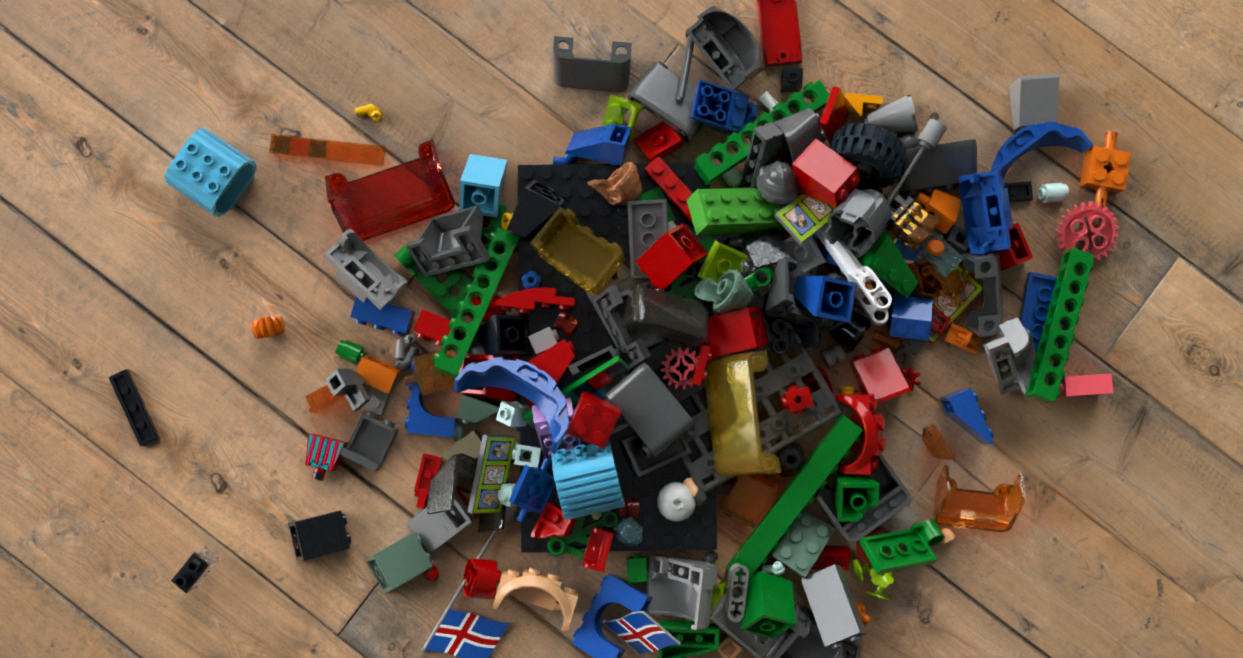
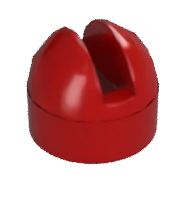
(431, 574)

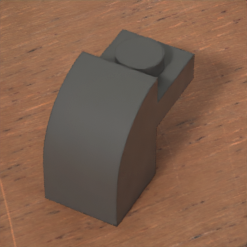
(350, 384)

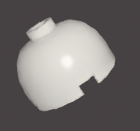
(676, 502)

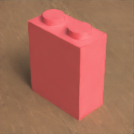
(1086, 385)

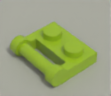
(617, 109)

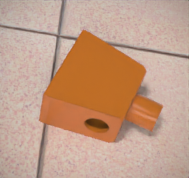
(942, 205)

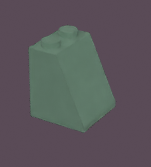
(399, 562)

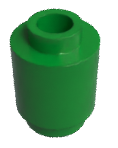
(350, 351)

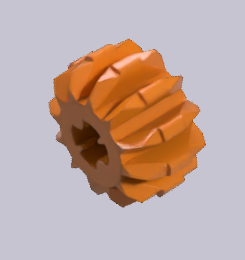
(268, 326)

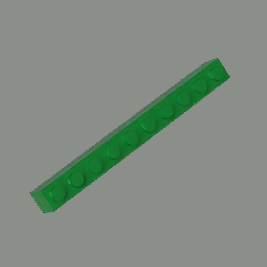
(797, 494)

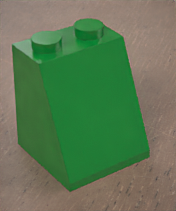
(768, 606)

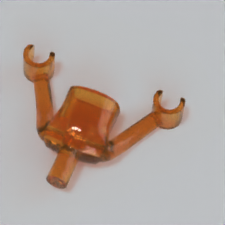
(951, 284)

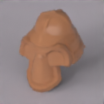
(620, 186)

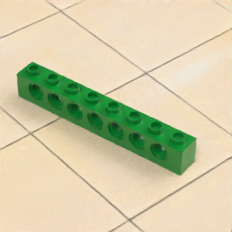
(710, 172)
(451, 366)
(1037, 387)

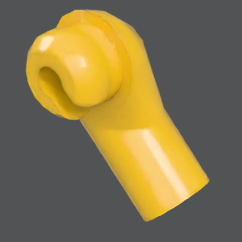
(370, 110)

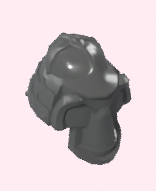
(777, 183)

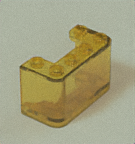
(577, 251)

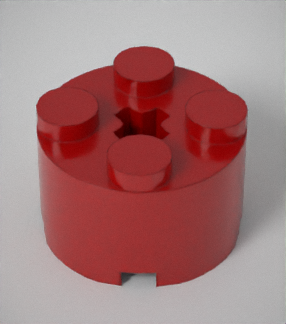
(481, 578)

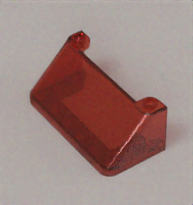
(391, 196)

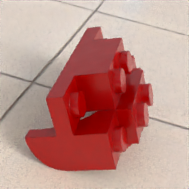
(872, 441)

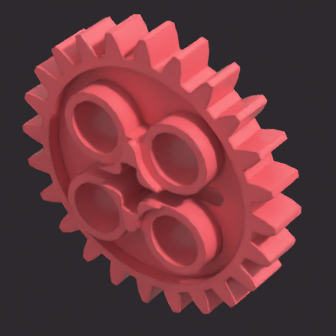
(1104, 228)

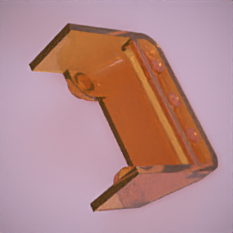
(975, 508)

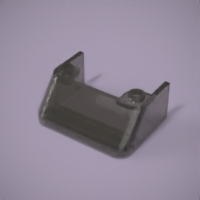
(459, 474)

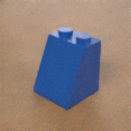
(826, 296)

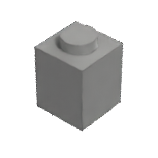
(543, 340)

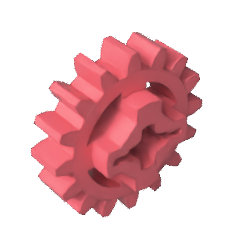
(672, 369)

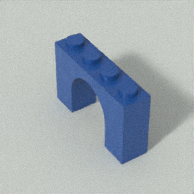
(422, 421)
(589, 635)

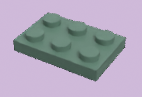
(803, 543)

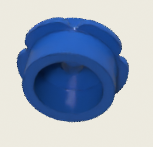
(526, 280)

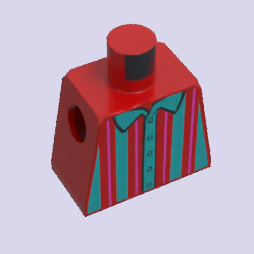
(323, 454)

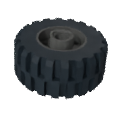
(873, 151)

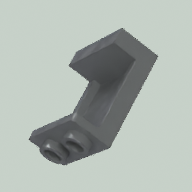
(370, 441)

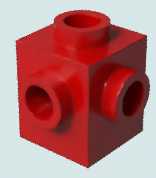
(804, 399)

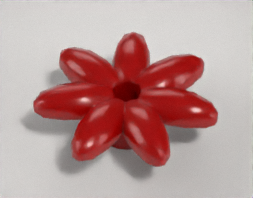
(909, 374)

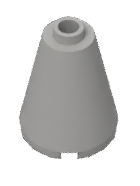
(896, 116)

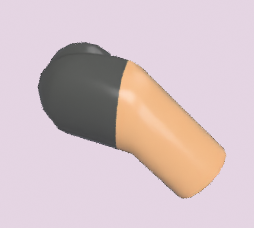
(698, 495)

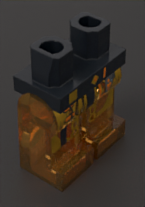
(911, 221)

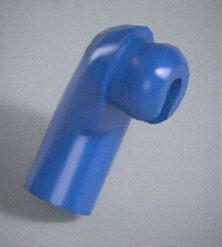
(751, 116)

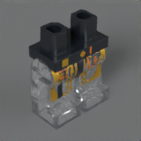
(195, 570)

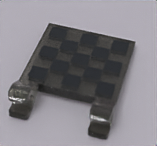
(762, 247)

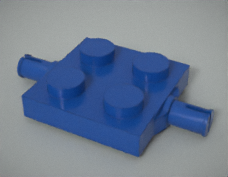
(533, 489)

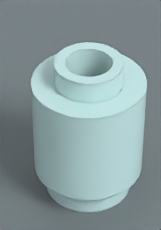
(1053, 192)

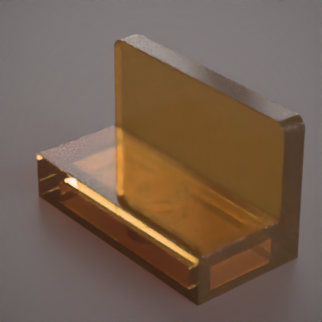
(322, 399)

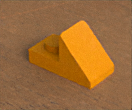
(856, 102)

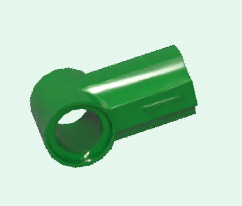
(754, 281)

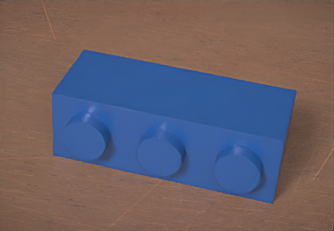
(390, 316)

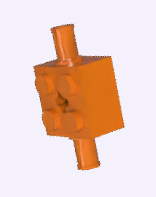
(1113, 177)

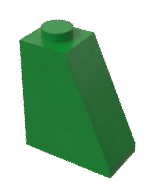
(853, 495)

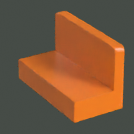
(378, 373)

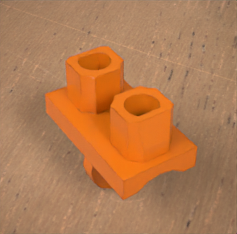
(963, 339)

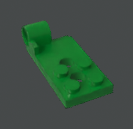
(439, 291)

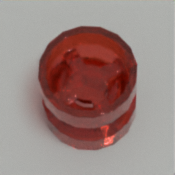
(566, 322)
(633, 508)

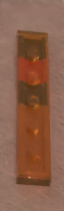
(327, 149)

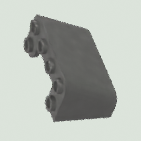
(591, 73)
(987, 319)

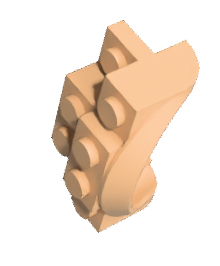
(539, 591)

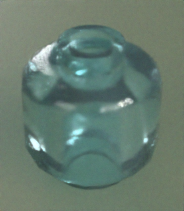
(628, 531)

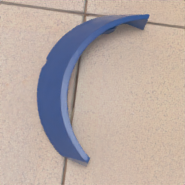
(1035, 137)
(525, 380)

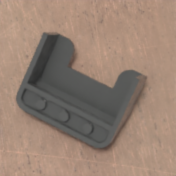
(892, 498)

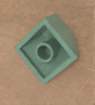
(475, 410)

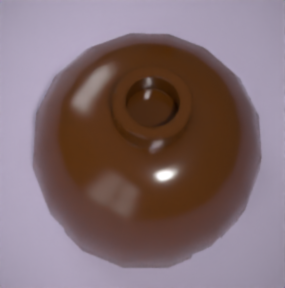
(928, 285)

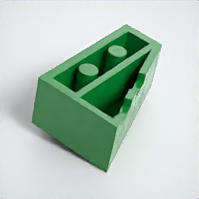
(889, 266)
(692, 641)

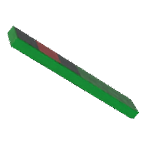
(589, 383)

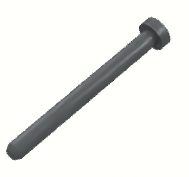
(685, 69)

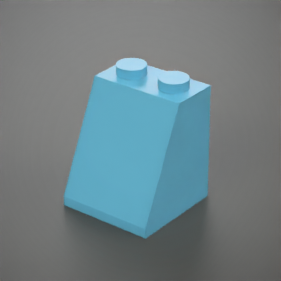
(483, 184)

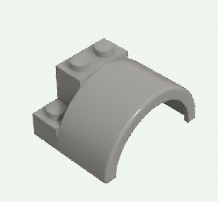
(681, 588)

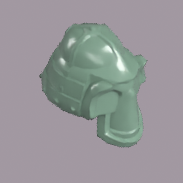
(726, 295)

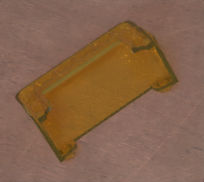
(735, 415)

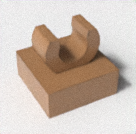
(729, 648)

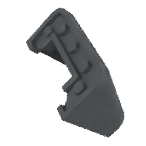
(658, 95)
(784, 305)
(650, 409)

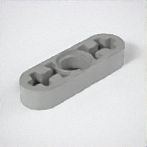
(729, 606)

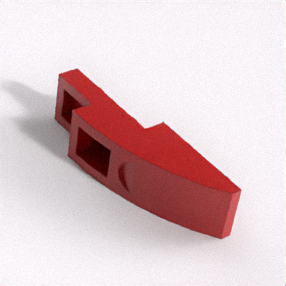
(526, 300)

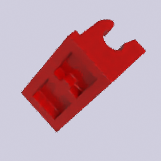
(597, 549)

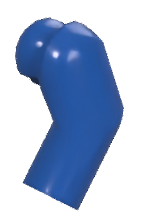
(567, 159)

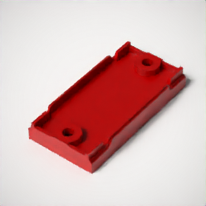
(779, 32)

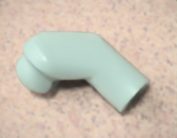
(775, 569)

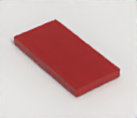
(834, 114)

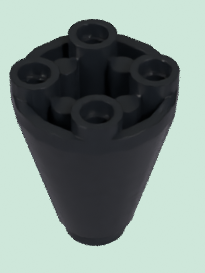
(790, 469)

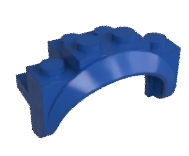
(985, 211)

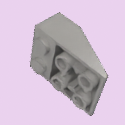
(440, 527)

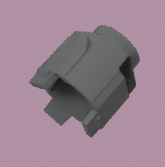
(859, 220)

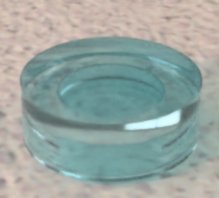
(458, 431)

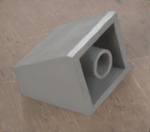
(1034, 100)

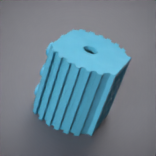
(210, 172)
(586, 480)

